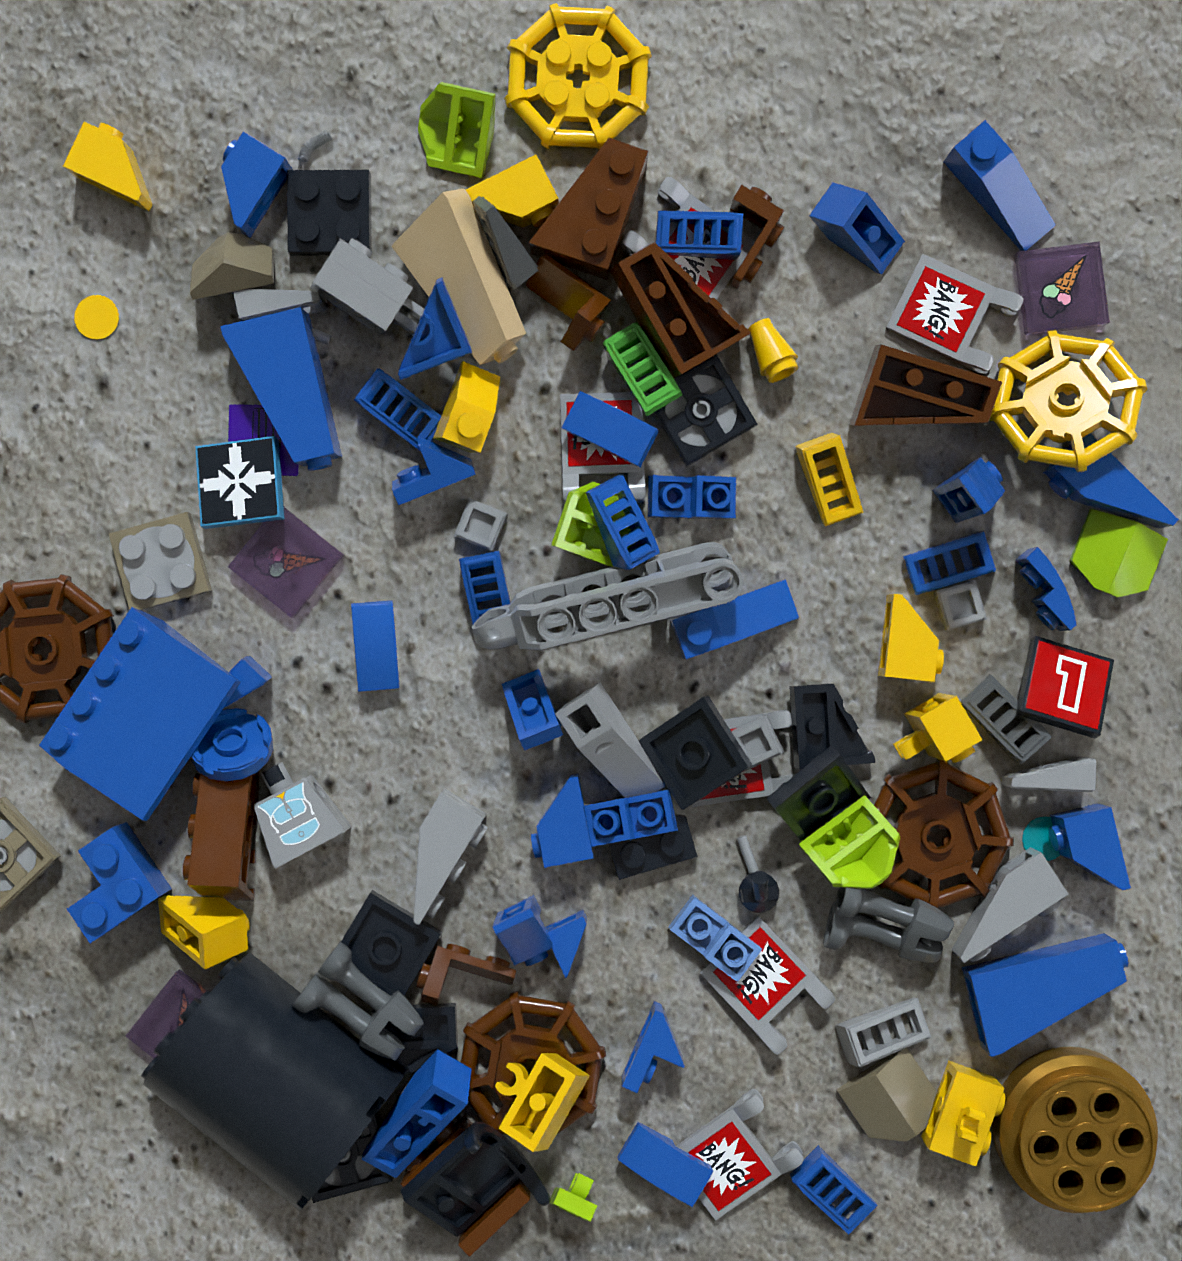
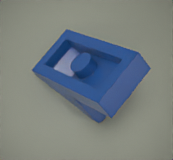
(442, 469)
(532, 709)
(522, 930)
(566, 938)
(654, 1039)

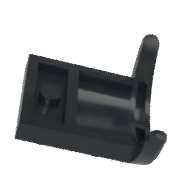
(471, 1178)

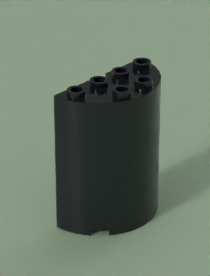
(270, 1081)

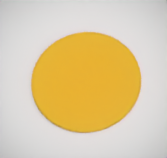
(96, 317)

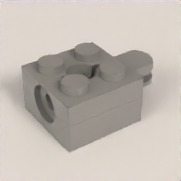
(366, 288)

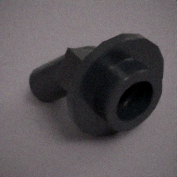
(759, 892)

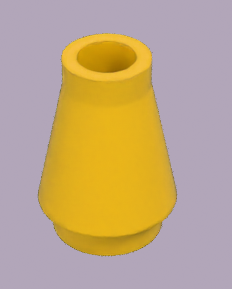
(773, 353)

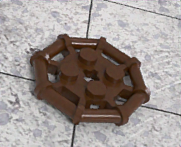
(60, 631)
(962, 828)
(527, 1043)

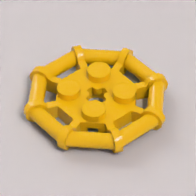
(575, 53)
(1070, 422)

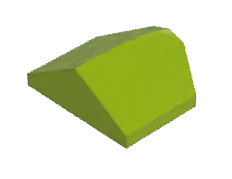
(457, 128)
(578, 528)
(1117, 553)
(854, 847)

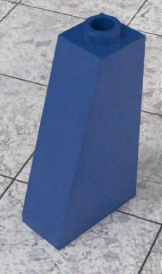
(288, 379)
(1039, 987)

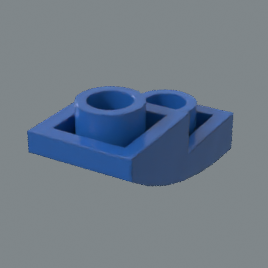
(610, 429)
(692, 497)
(1053, 601)
(375, 645)
(630, 818)
(664, 1164)

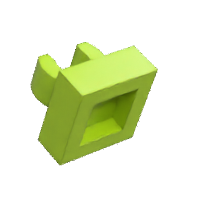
(574, 1200)

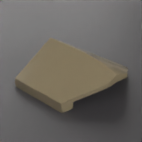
(232, 265)
(891, 1098)

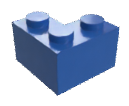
(126, 879)

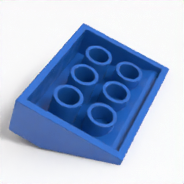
(139, 713)

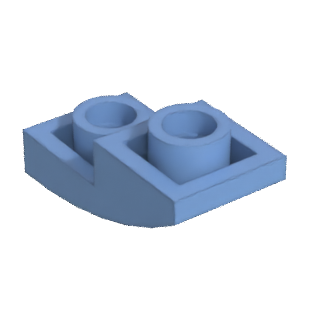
(715, 938)

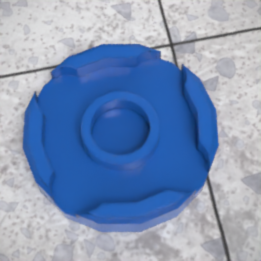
(234, 746)

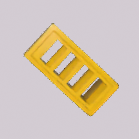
(839, 459)

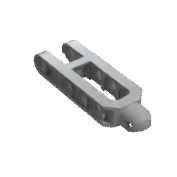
(668, 582)

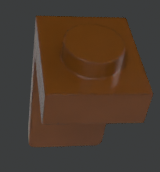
(758, 210)
(571, 297)
(458, 957)

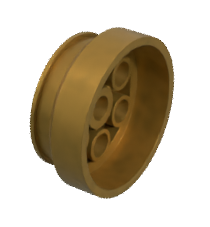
(1028, 1115)

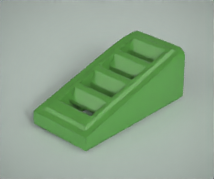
(630, 346)

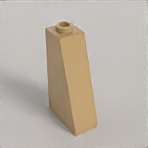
(453, 245)

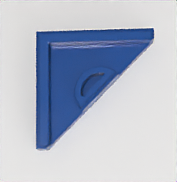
(437, 336)

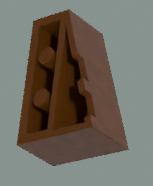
(594, 212)
(674, 310)
(921, 391)
(222, 837)

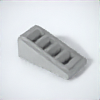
(261, 302)
(1067, 775)
(850, 1043)

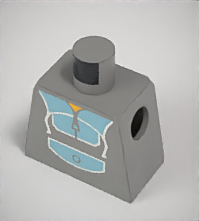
(296, 815)

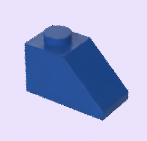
(252, 180)
(857, 226)
(563, 828)
(1091, 842)

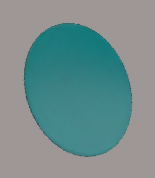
(1037, 837)

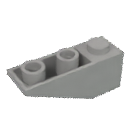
(609, 742)
(442, 840)
(1016, 895)

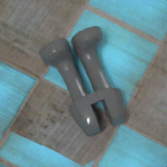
(916, 938)
(392, 1008)

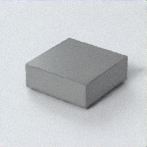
(480, 524)
(960, 605)
(758, 741)

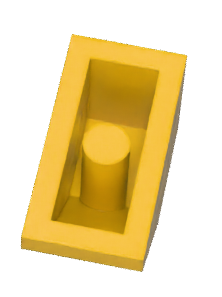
(108, 163)
(519, 193)
(469, 409)
(908, 644)
(204, 927)

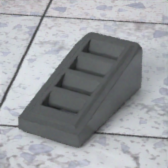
(509, 253)
(1006, 742)

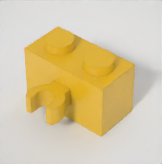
(940, 729)
(541, 1100)
(963, 1113)

